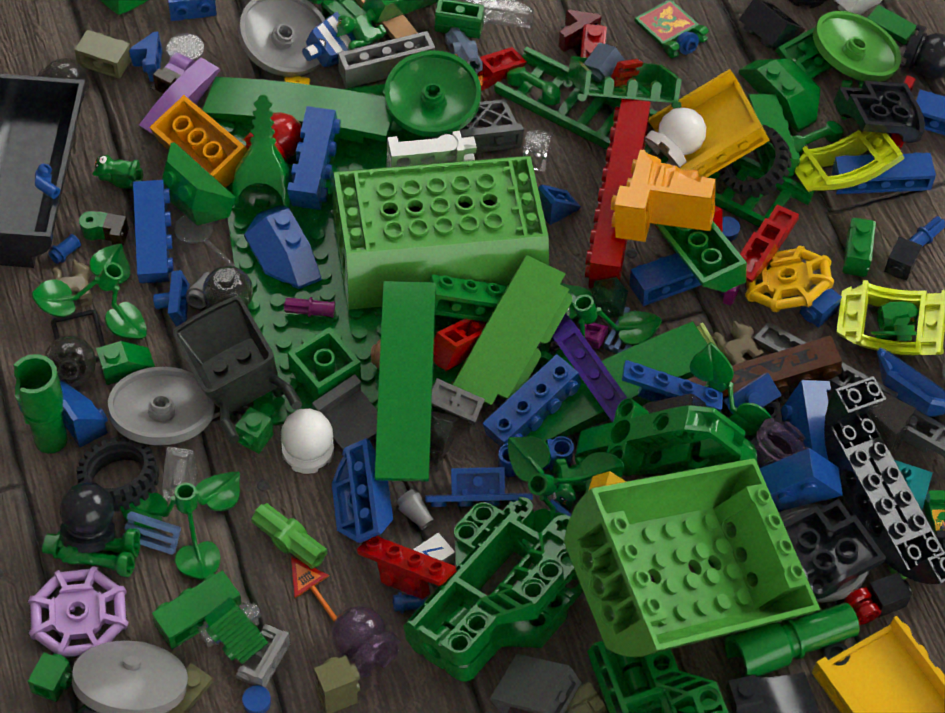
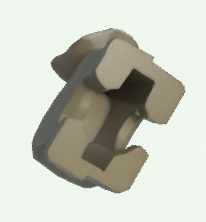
(78, 281)
(740, 348)

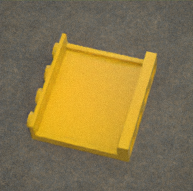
(729, 120)
(884, 675)

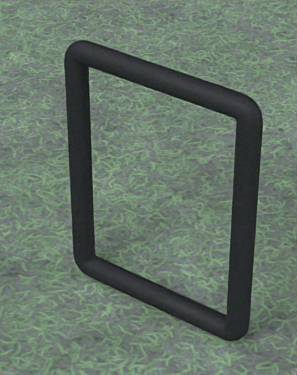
(77, 315)

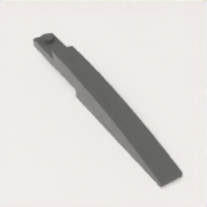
(922, 431)

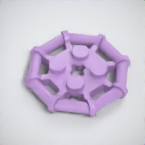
(72, 596)

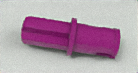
(309, 307)

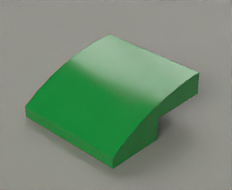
(804, 54)

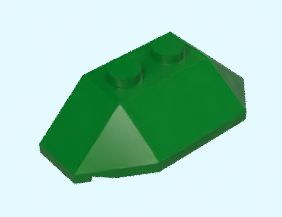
(792, 86)
(194, 189)

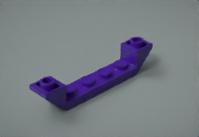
(589, 366)

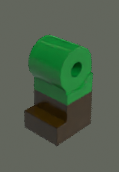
(104, 227)

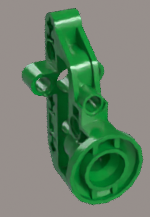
(667, 439)

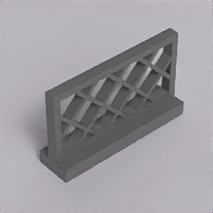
(491, 135)

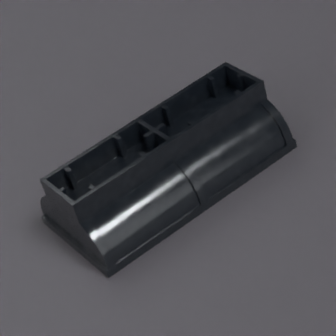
(35, 129)

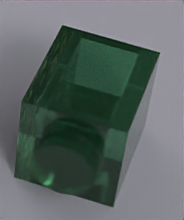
(610, 296)

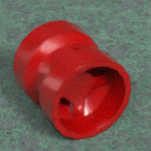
(863, 606)

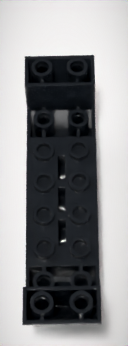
(876, 485)

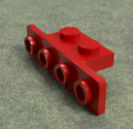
(405, 567)

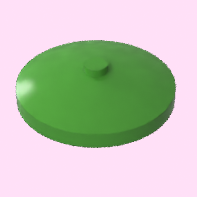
(856, 46)

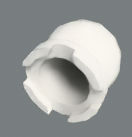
(679, 134)
(307, 440)

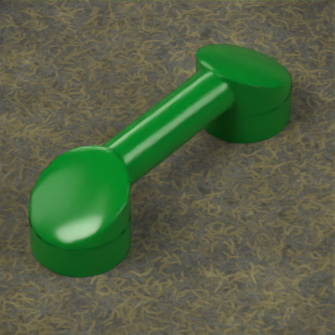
(550, 91)
(832, 132)

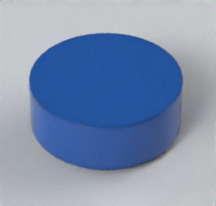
(730, 228)
(256, 699)

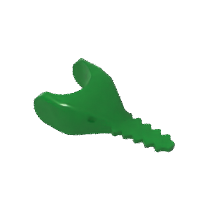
(262, 160)

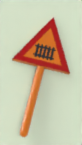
(305, 579)

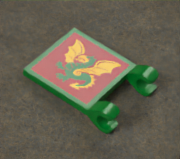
(667, 23)

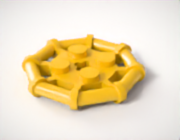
(790, 264)

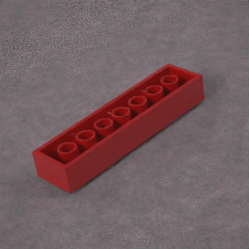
(626, 140)

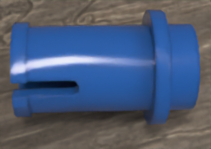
(65, 248)
(406, 602)

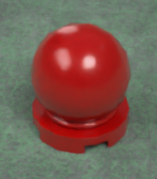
(287, 134)

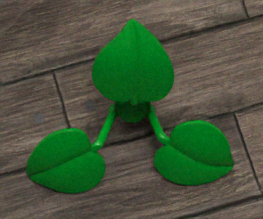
(112, 269)
(633, 326)
(715, 368)
(532, 454)
(219, 494)

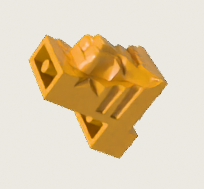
(662, 196)

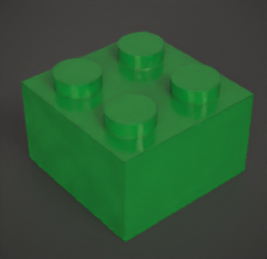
(323, 363)

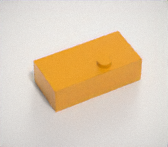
(200, 138)

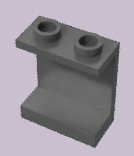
(348, 413)
(535, 686)

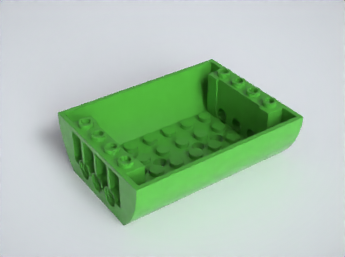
(443, 237)
(675, 521)

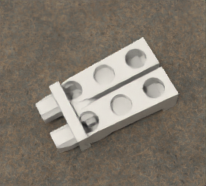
(430, 151)

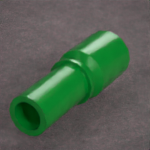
(41, 401)
(775, 645)

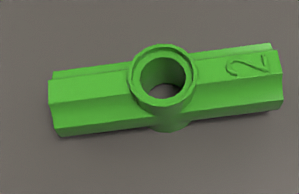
(289, 535)

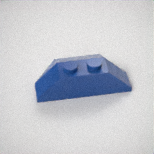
(282, 247)
(911, 385)
(360, 501)

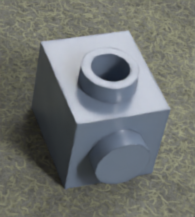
(603, 61)

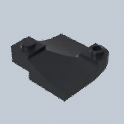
(883, 109)
(832, 547)
(771, 694)

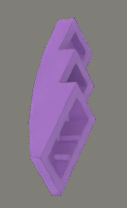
(191, 84)

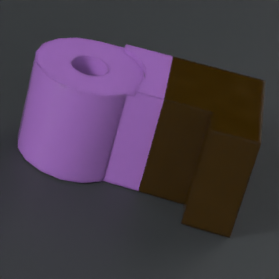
(171, 72)

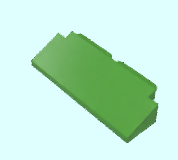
(509, 341)

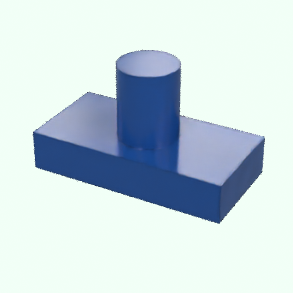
(175, 299)
(759, 391)

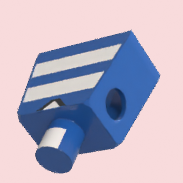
(324, 44)

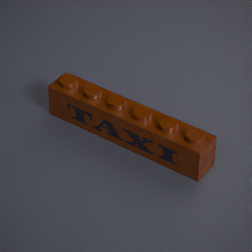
(788, 367)

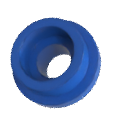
(688, 42)

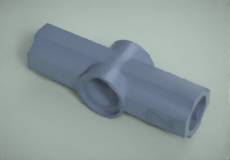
(465, 49)

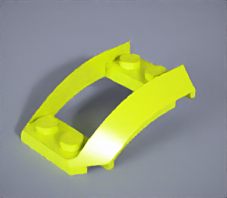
(877, 143)
(930, 320)

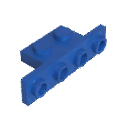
(659, 385)
(476, 484)

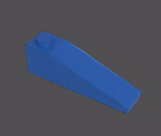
(82, 417)

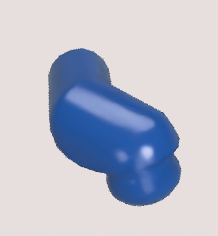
(43, 181)

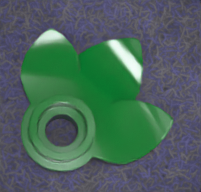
(900, 333)

